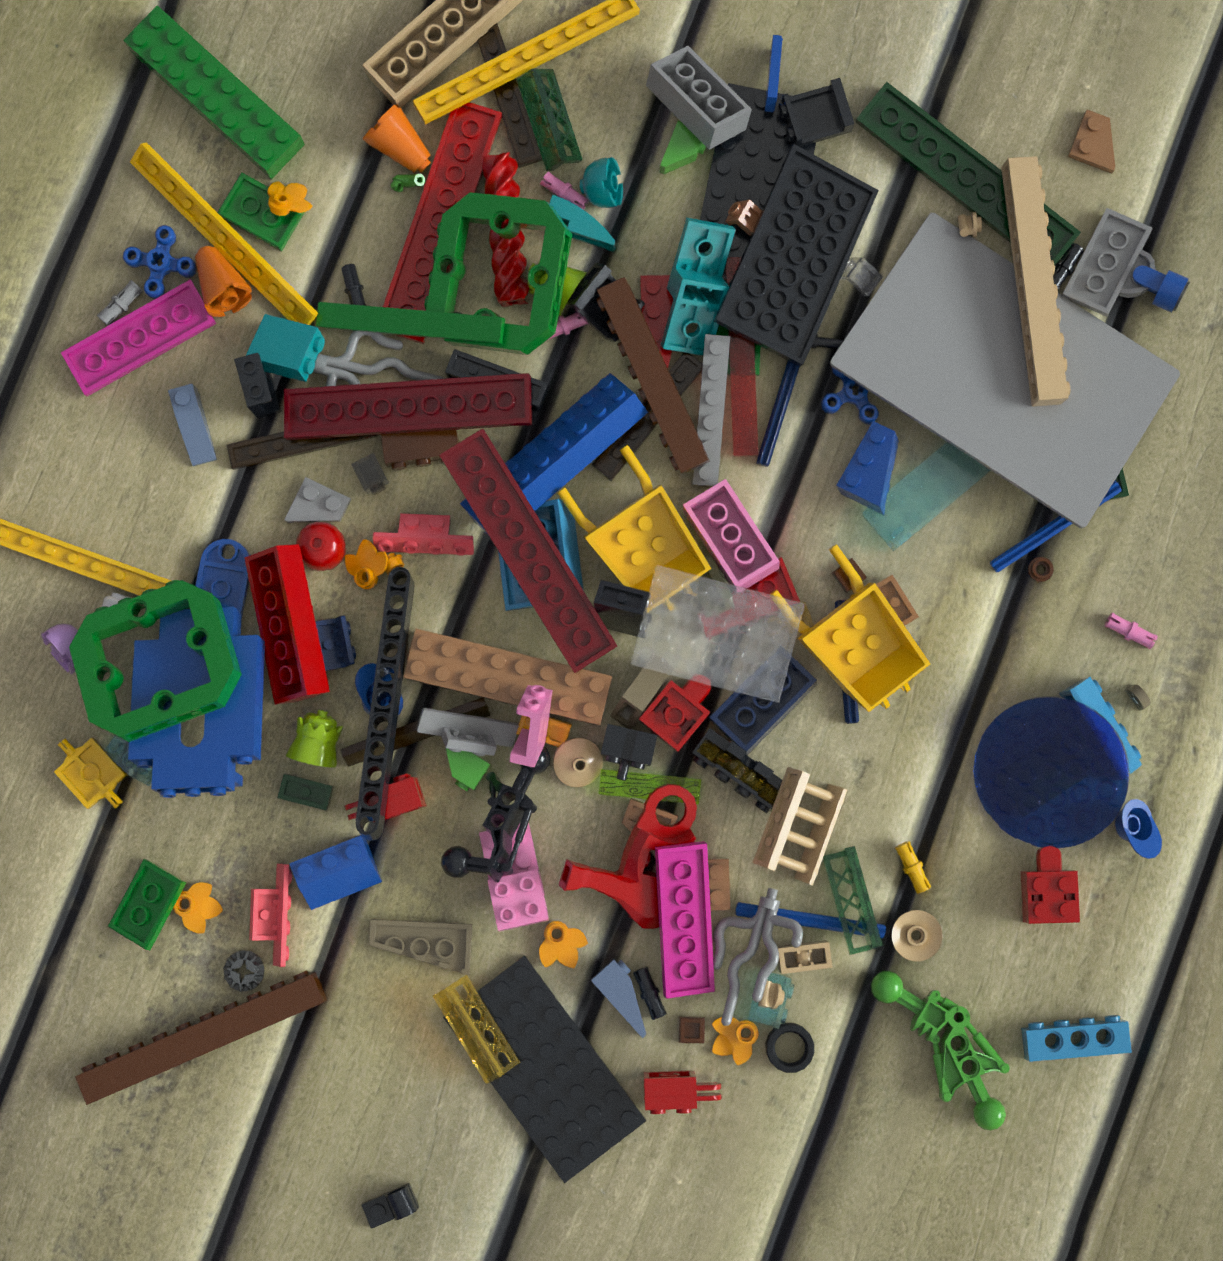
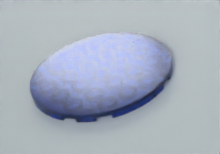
(1051, 772)

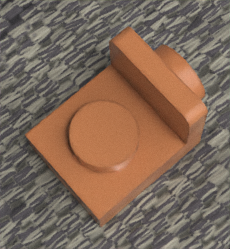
(744, 214)

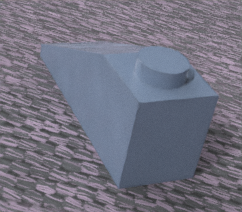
(192, 424)
(619, 990)

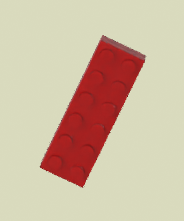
(287, 624)

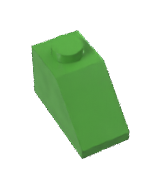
(681, 149)
(467, 768)

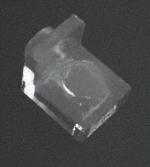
(861, 275)

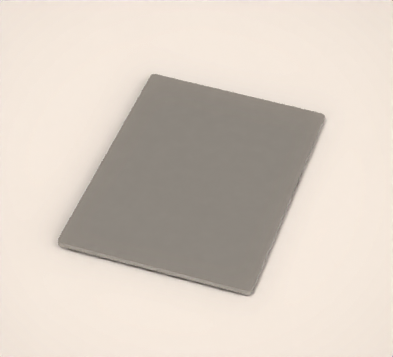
(952, 357)

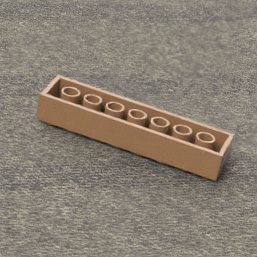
(505, 675)

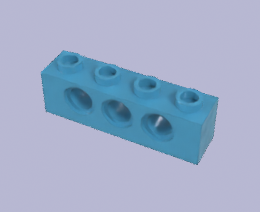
(1116, 1041)

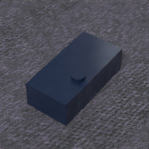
(750, 719)

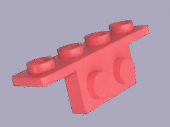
(424, 535)
(269, 915)

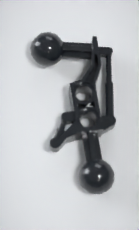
(458, 860)

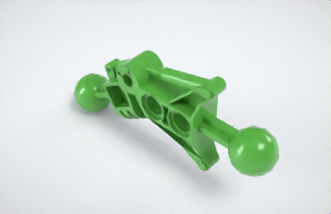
(931, 1018)

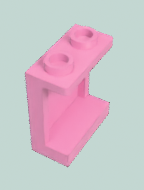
(536, 705)

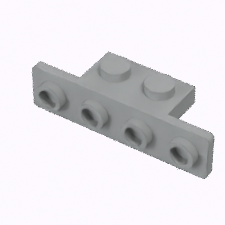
(467, 732)

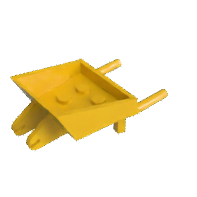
(641, 534)
(864, 643)

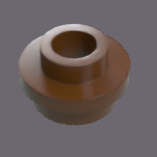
(1048, 569)

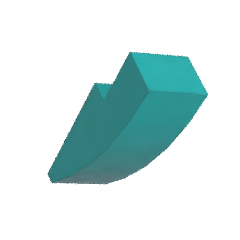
(582, 225)

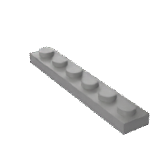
(712, 406)

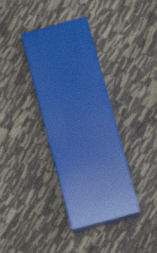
(773, 73)

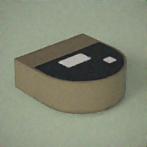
(1138, 696)

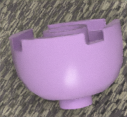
(60, 638)

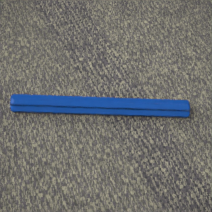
(1041, 536)
(806, 919)

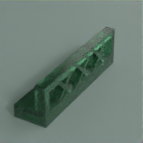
(544, 118)
(861, 897)

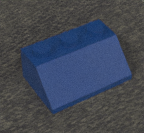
(336, 872)

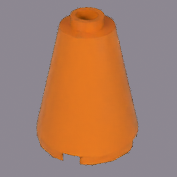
(398, 140)
(220, 283)

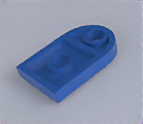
(224, 577)

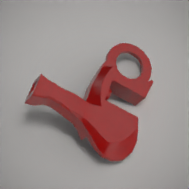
(631, 884)

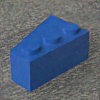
(871, 468)

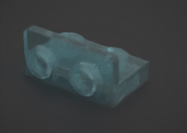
(773, 1016)

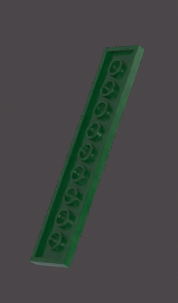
(950, 163)

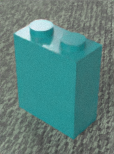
(287, 347)

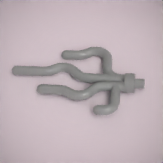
(340, 366)
(762, 925)

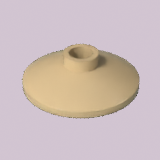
(569, 754)
(929, 939)

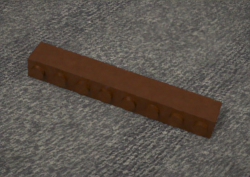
(654, 377)

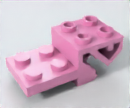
(518, 896)

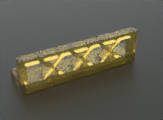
(472, 1032)

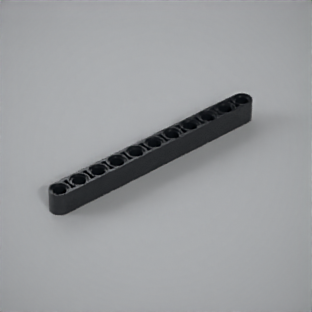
(387, 713)

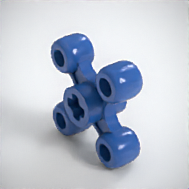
(150, 260)
(846, 396)

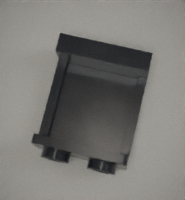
(817, 114)
(584, 300)
(257, 386)
(620, 607)

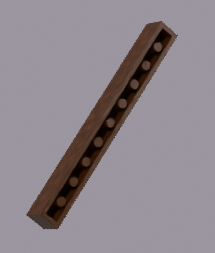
(198, 1039)

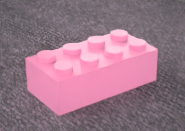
(731, 536)

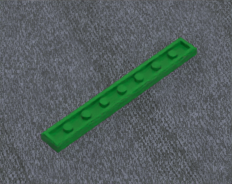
(411, 322)

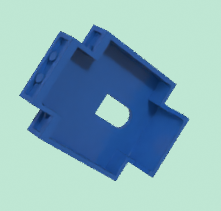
(230, 732)

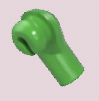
(407, 180)

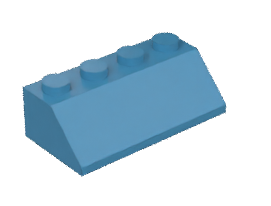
(1088, 692)

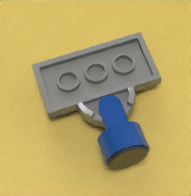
(1119, 267)

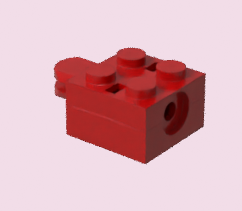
(677, 712)
(403, 797)
(1052, 890)
(676, 1091)

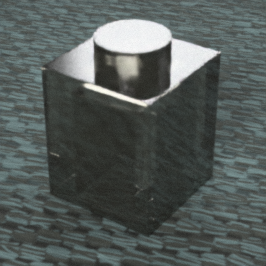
(370, 474)

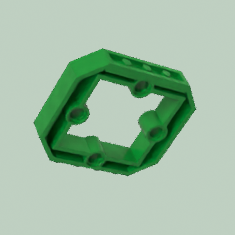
(522, 214)
(106, 621)

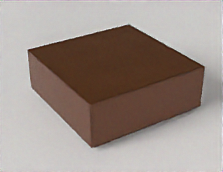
(843, 579)
(691, 1029)

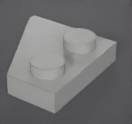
(317, 503)

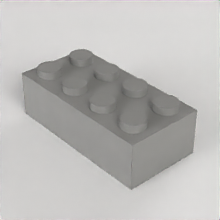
(698, 97)

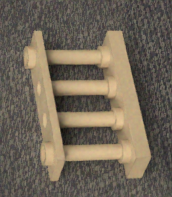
(782, 816)

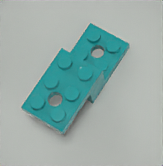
(697, 285)

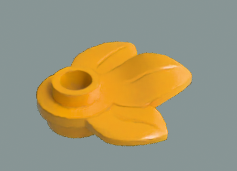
(287, 198)
(366, 562)
(200, 907)
(563, 948)
(731, 1041)

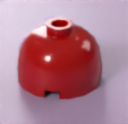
(321, 546)

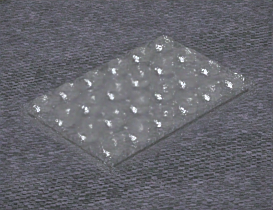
(717, 634)

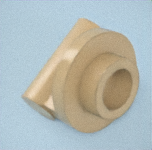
(969, 224)
(772, 996)

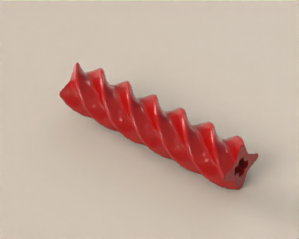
(507, 260)

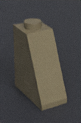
(638, 697)

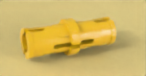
(913, 867)

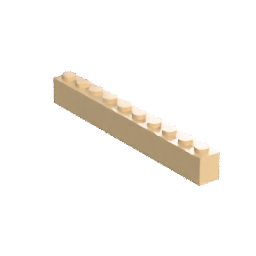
(1035, 281)

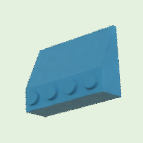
(562, 530)

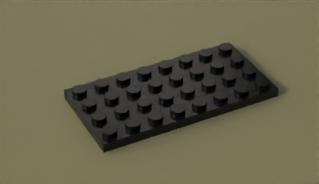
(746, 165)
(796, 255)
(561, 1084)

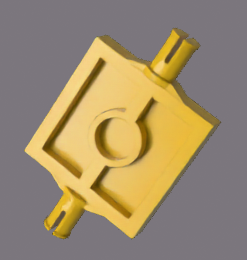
(90, 773)

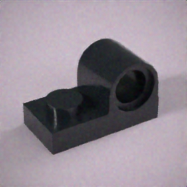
(391, 1205)

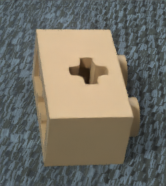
(804, 958)

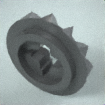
(253, 963)

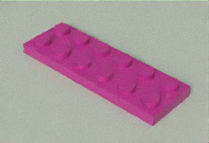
(138, 338)
(685, 919)

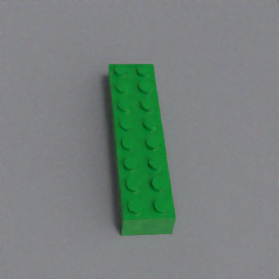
(214, 92)

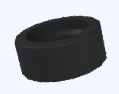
(808, 1054)

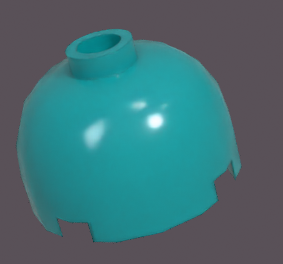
(601, 183)

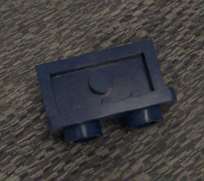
(336, 643)

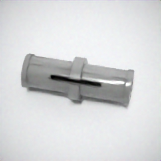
(120, 303)

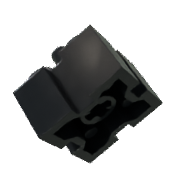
(628, 748)

